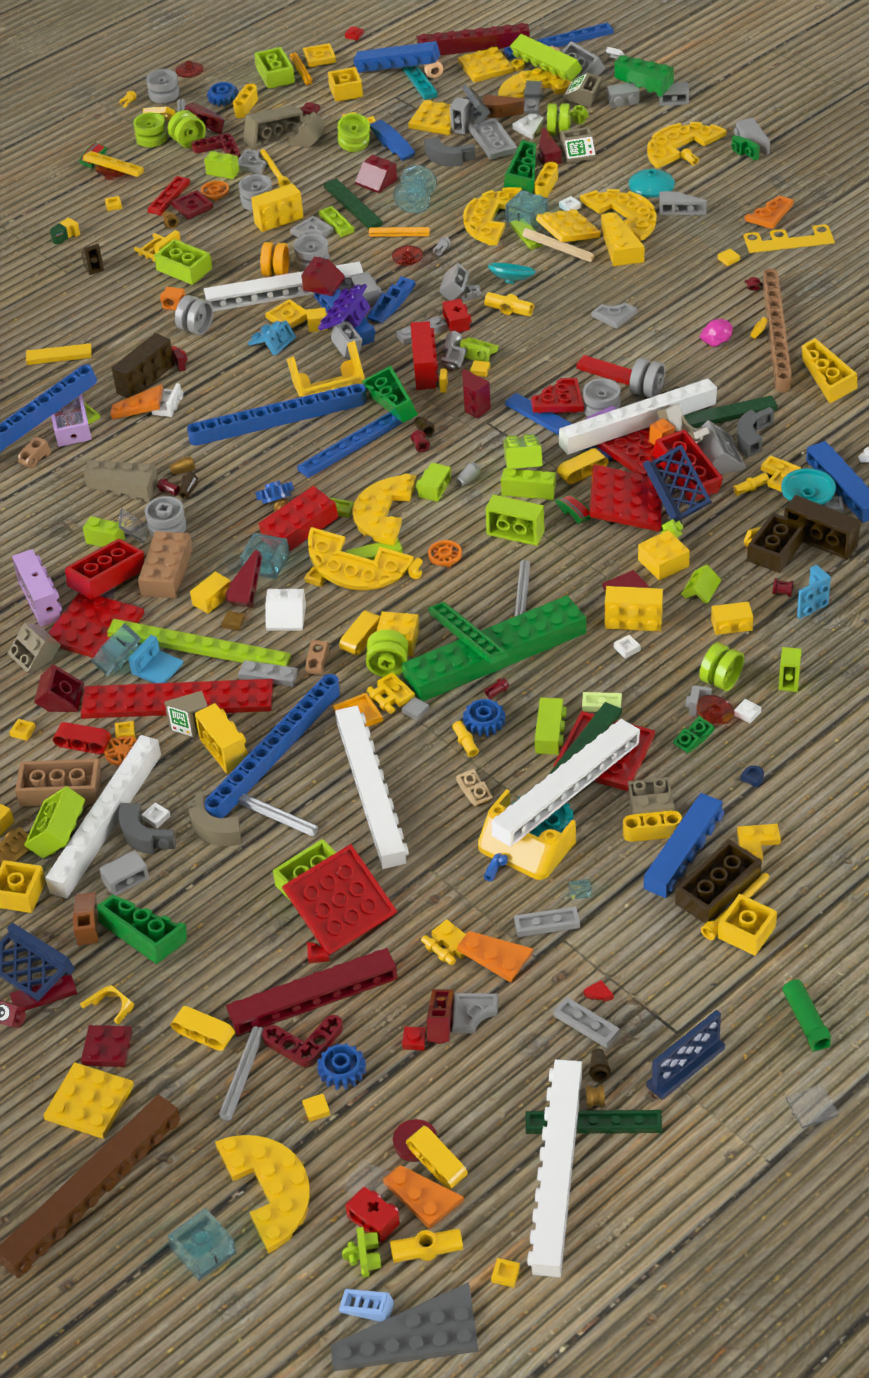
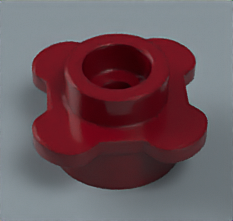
(753, 283)

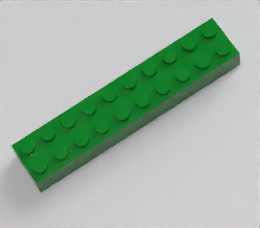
(519, 636)

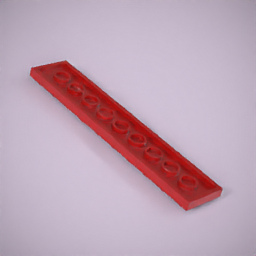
(149, 699)

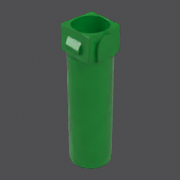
(807, 1015)

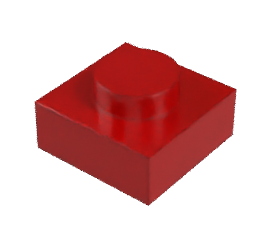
(354, 33)
(414, 1038)

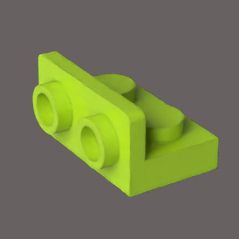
(478, 349)

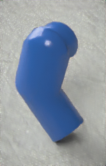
(497, 860)

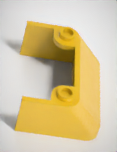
(350, 370)
(531, 854)

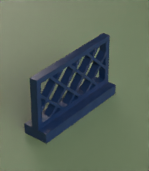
(662, 487)
(41, 951)
(686, 1056)

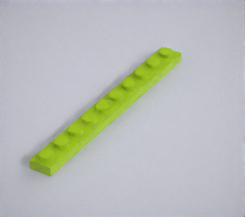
(205, 645)

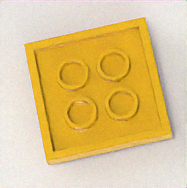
(485, 64)
(432, 118)
(568, 225)
(88, 1100)

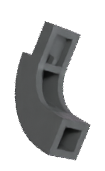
(533, 96)
(448, 155)
(747, 439)
(140, 837)

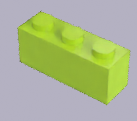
(528, 484)
(550, 725)

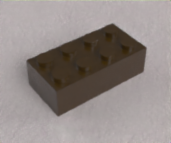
(143, 366)
(825, 527)
(718, 882)

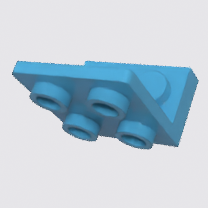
(275, 336)
(815, 594)
(152, 663)

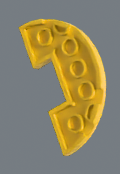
(516, 84)
(664, 143)
(636, 208)
(481, 212)
(374, 503)
(352, 570)
(281, 1179)

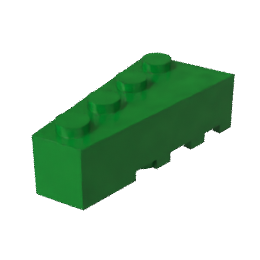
(644, 74)
(522, 168)
(390, 394)
(140, 928)

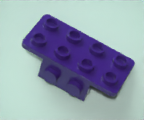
(349, 305)

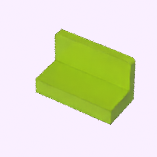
(702, 583)

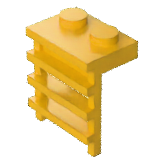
(157, 244)

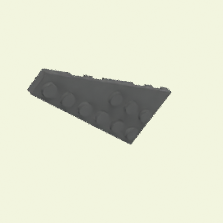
(423, 1332)

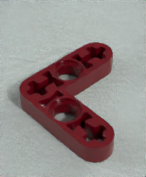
(216, 142)
(304, 1048)

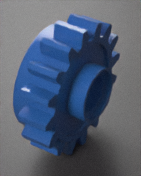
(222, 93)
(274, 491)
(484, 717)
(341, 1066)

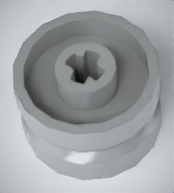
(163, 86)
(252, 186)
(309, 246)
(194, 314)
(647, 378)
(599, 395)
(165, 515)

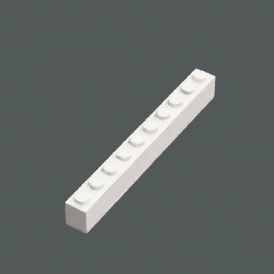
(268, 289)
(634, 416)
(564, 783)
(371, 788)
(102, 817)
(556, 1170)

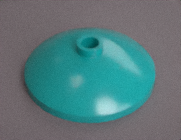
(651, 182)
(511, 272)
(809, 484)

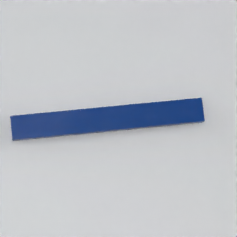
(574, 36)
(547, 419)
(348, 445)

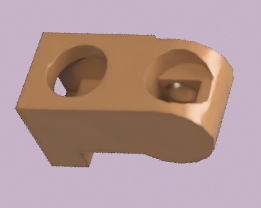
(34, 452)
(317, 658)

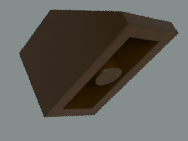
(92, 259)

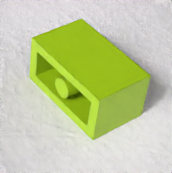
(221, 165)
(434, 482)
(102, 531)
(789, 669)

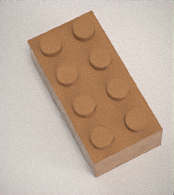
(165, 564)
(44, 778)

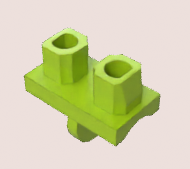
(367, 1261)

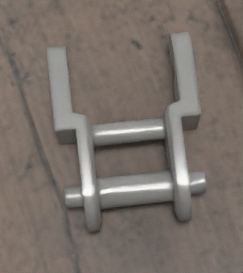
(472, 292)

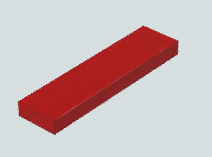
(170, 193)
(604, 369)

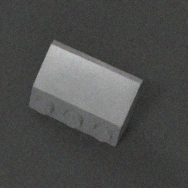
(589, 62)
(721, 449)

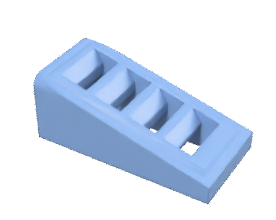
(379, 1312)

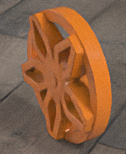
(215, 190)
(444, 553)
(119, 751)

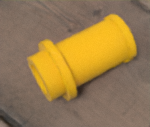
(128, 98)
(687, 154)

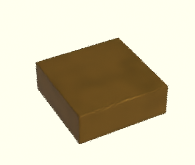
(233, 620)

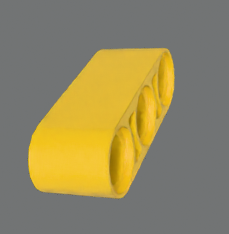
(245, 100)
(546, 179)
(581, 466)
(358, 634)
(650, 825)
(202, 1028)
(436, 1157)

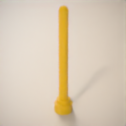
(282, 180)
(710, 929)

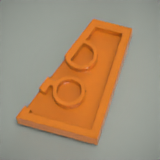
(771, 213)
(139, 403)
(495, 954)
(422, 1196)

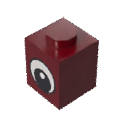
(12, 1014)

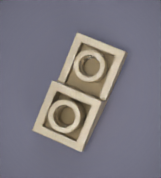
(473, 787)

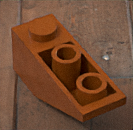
(503, 106)
(85, 919)

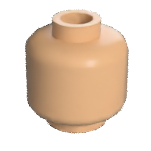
(433, 70)

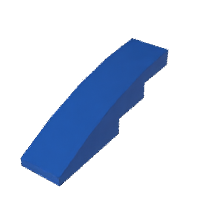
(392, 139)
(391, 301)

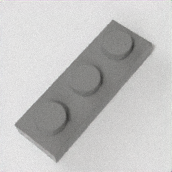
(404, 334)
(280, 674)
(546, 921)
(586, 1022)

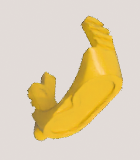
(110, 991)

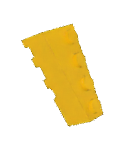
(621, 241)
(828, 371)

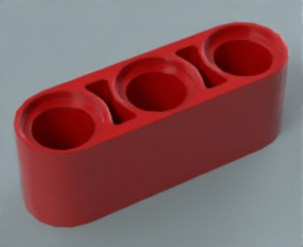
(81, 738)

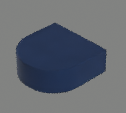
(753, 775)

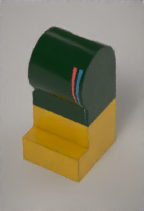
(64, 230)

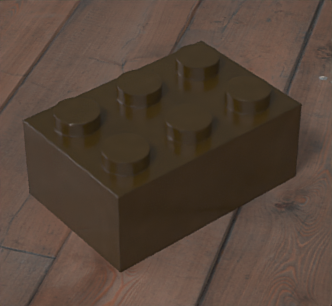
(776, 542)

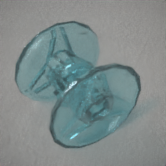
(415, 189)

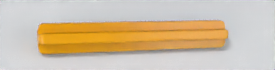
(301, 68)
(400, 232)

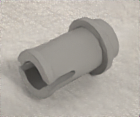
(443, 244)

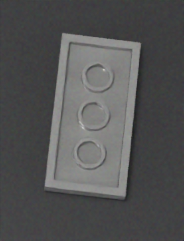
(493, 138)

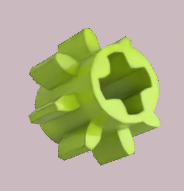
(579, 114)
(673, 527)

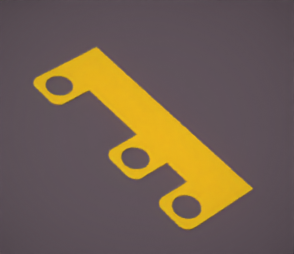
(784, 242)

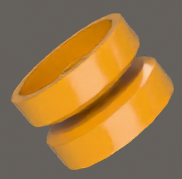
(274, 259)

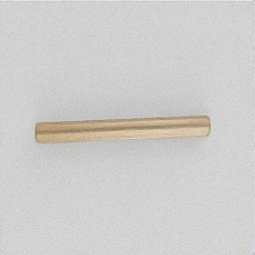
(556, 244)

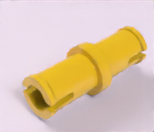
(751, 484)
(465, 738)

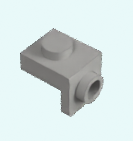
(454, 357)
(696, 693)

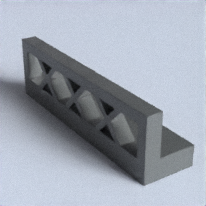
(479, 105)

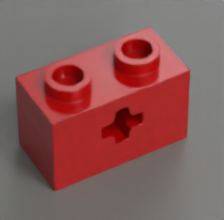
(456, 315)
(373, 1213)

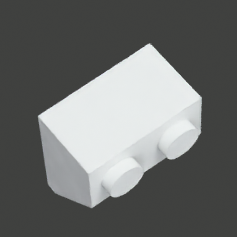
(285, 609)

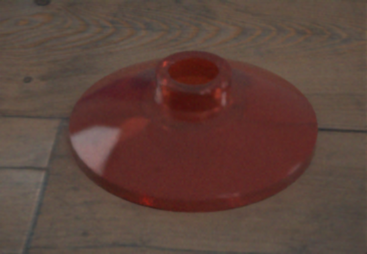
(189, 69)
(109, 173)
(407, 255)
(715, 709)

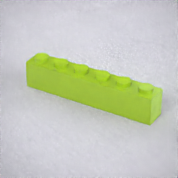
(546, 57)

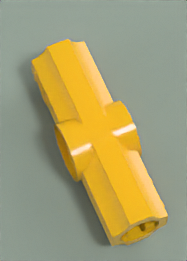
(509, 304)
(439, 1243)

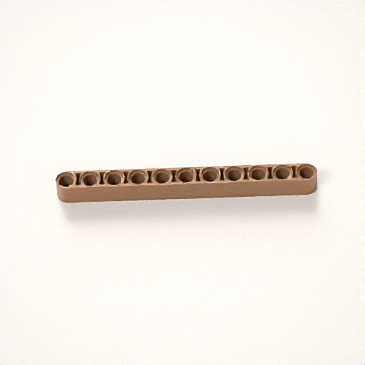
(776, 331)

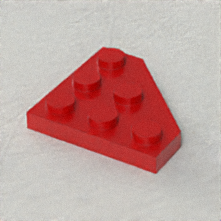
(561, 397)

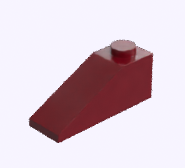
(210, 119)
(548, 149)
(244, 585)
(440, 1016)

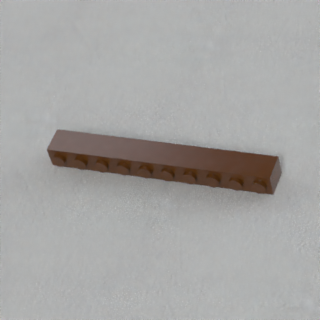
(88, 1186)

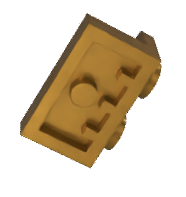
(13, 847)

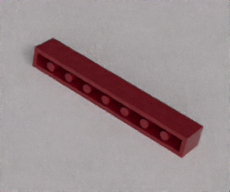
(475, 39)
(312, 991)

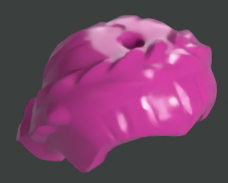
(716, 332)

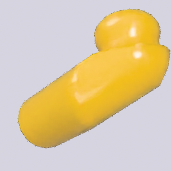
(750, 534)
(413, 569)

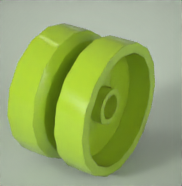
(556, 119)
(186, 128)
(150, 129)
(353, 132)
(386, 652)
(721, 666)

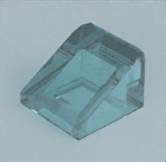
(580, 889)

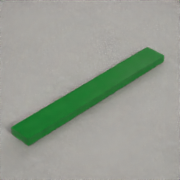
(468, 633)

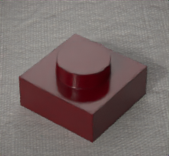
(310, 107)
(180, 359)

